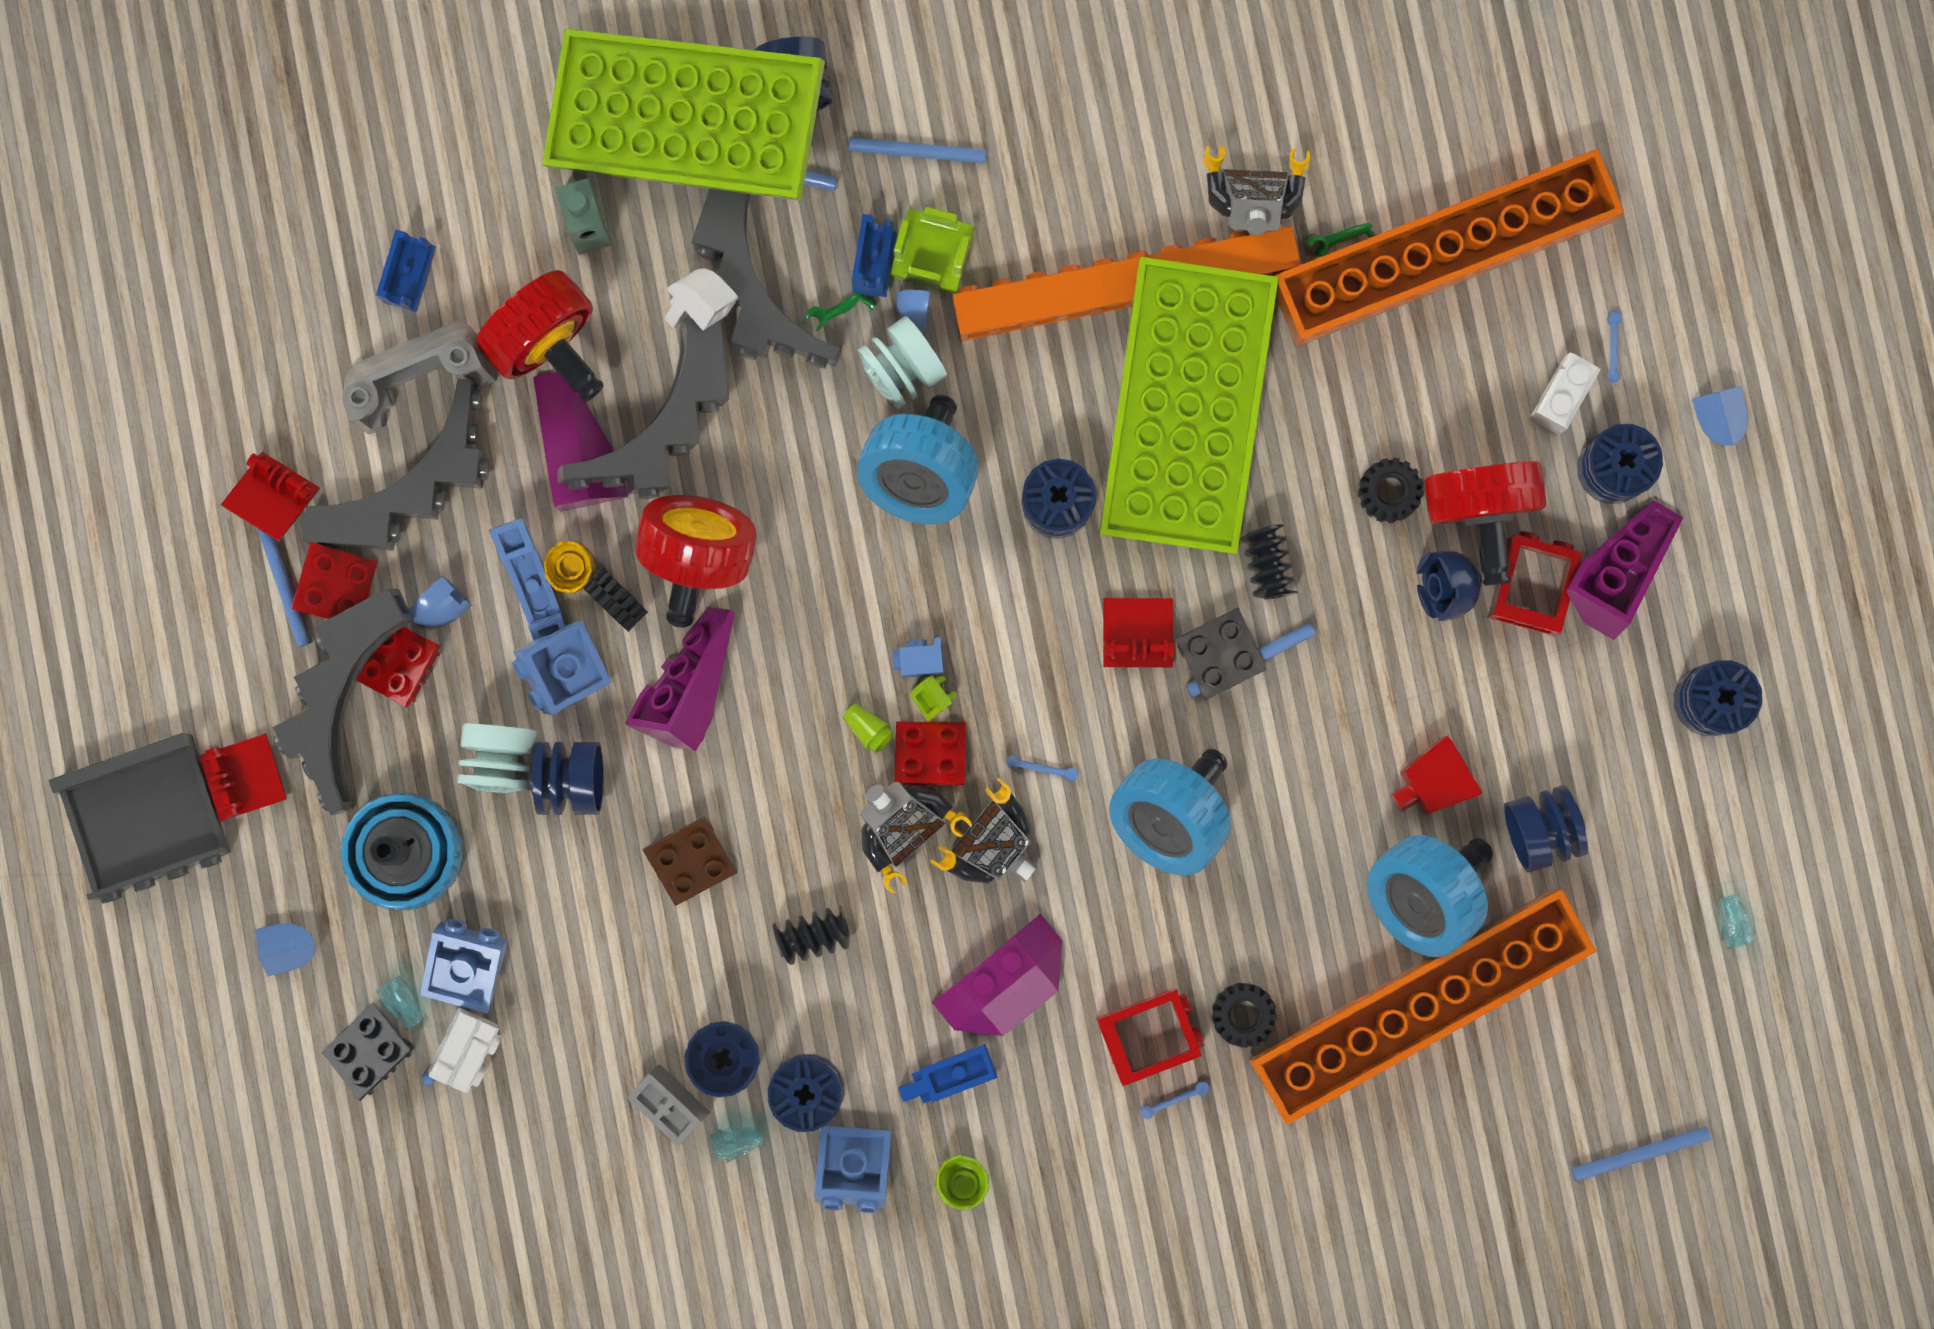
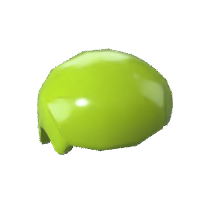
(962, 1182)

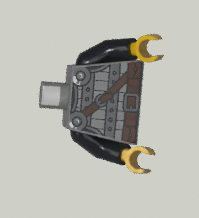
(1255, 198)
(900, 822)
(992, 843)

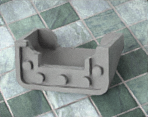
(369, 380)

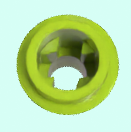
(868, 728)

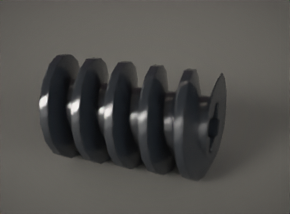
(1268, 563)
(812, 936)

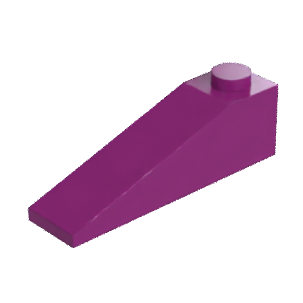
(571, 437)
(1619, 572)
(685, 695)

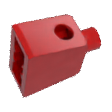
(1436, 779)

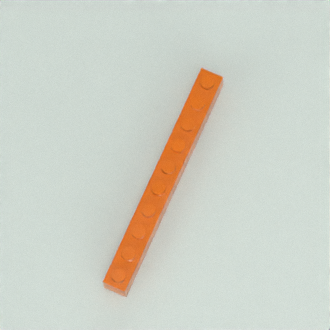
(1107, 284)

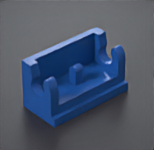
(874, 257)
(405, 271)

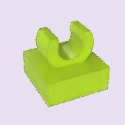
(931, 697)

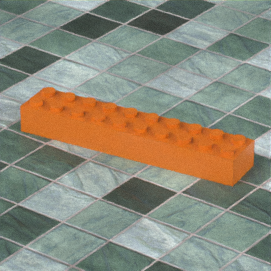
(1447, 247)
(1421, 1006)

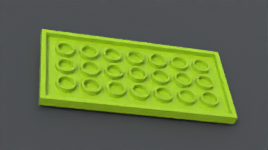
(683, 113)
(1188, 405)

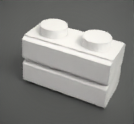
(1564, 393)
(464, 1050)

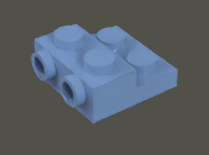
(560, 668)
(463, 965)
(852, 1168)

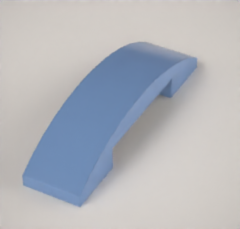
(528, 578)

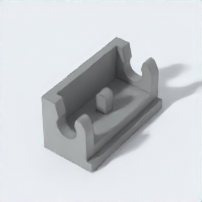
(668, 1105)

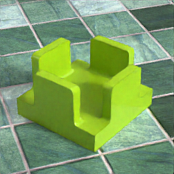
(932, 249)

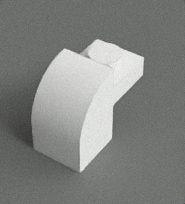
(700, 297)

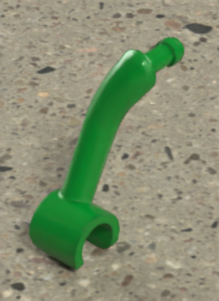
(1338, 237)
(846, 305)

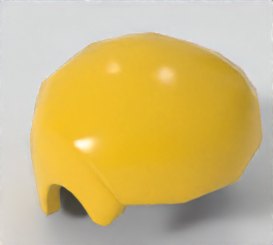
(569, 566)

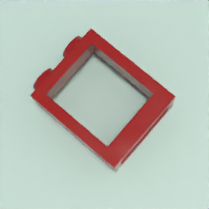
(1526, 618)
(1182, 1009)

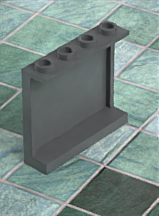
(142, 817)

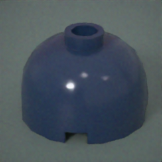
(1449, 584)

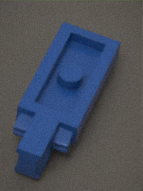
(950, 1076)

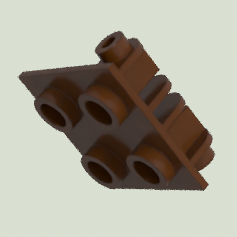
(689, 860)

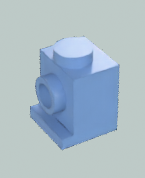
(919, 659)

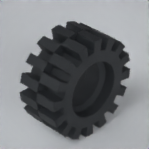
(1390, 469)
(615, 600)
(1222, 1015)

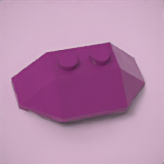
(1006, 983)

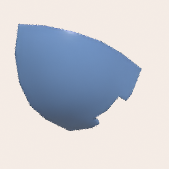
(914, 305)
(1723, 415)
(439, 605)
(284, 947)

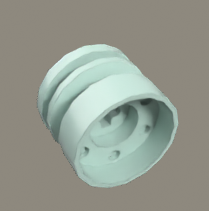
(902, 362)
(496, 757)

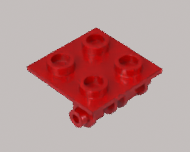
(270, 496)
(332, 581)
(1138, 633)
(399, 666)
(930, 753)
(243, 777)

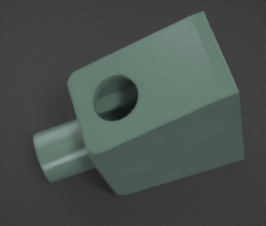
(583, 214)

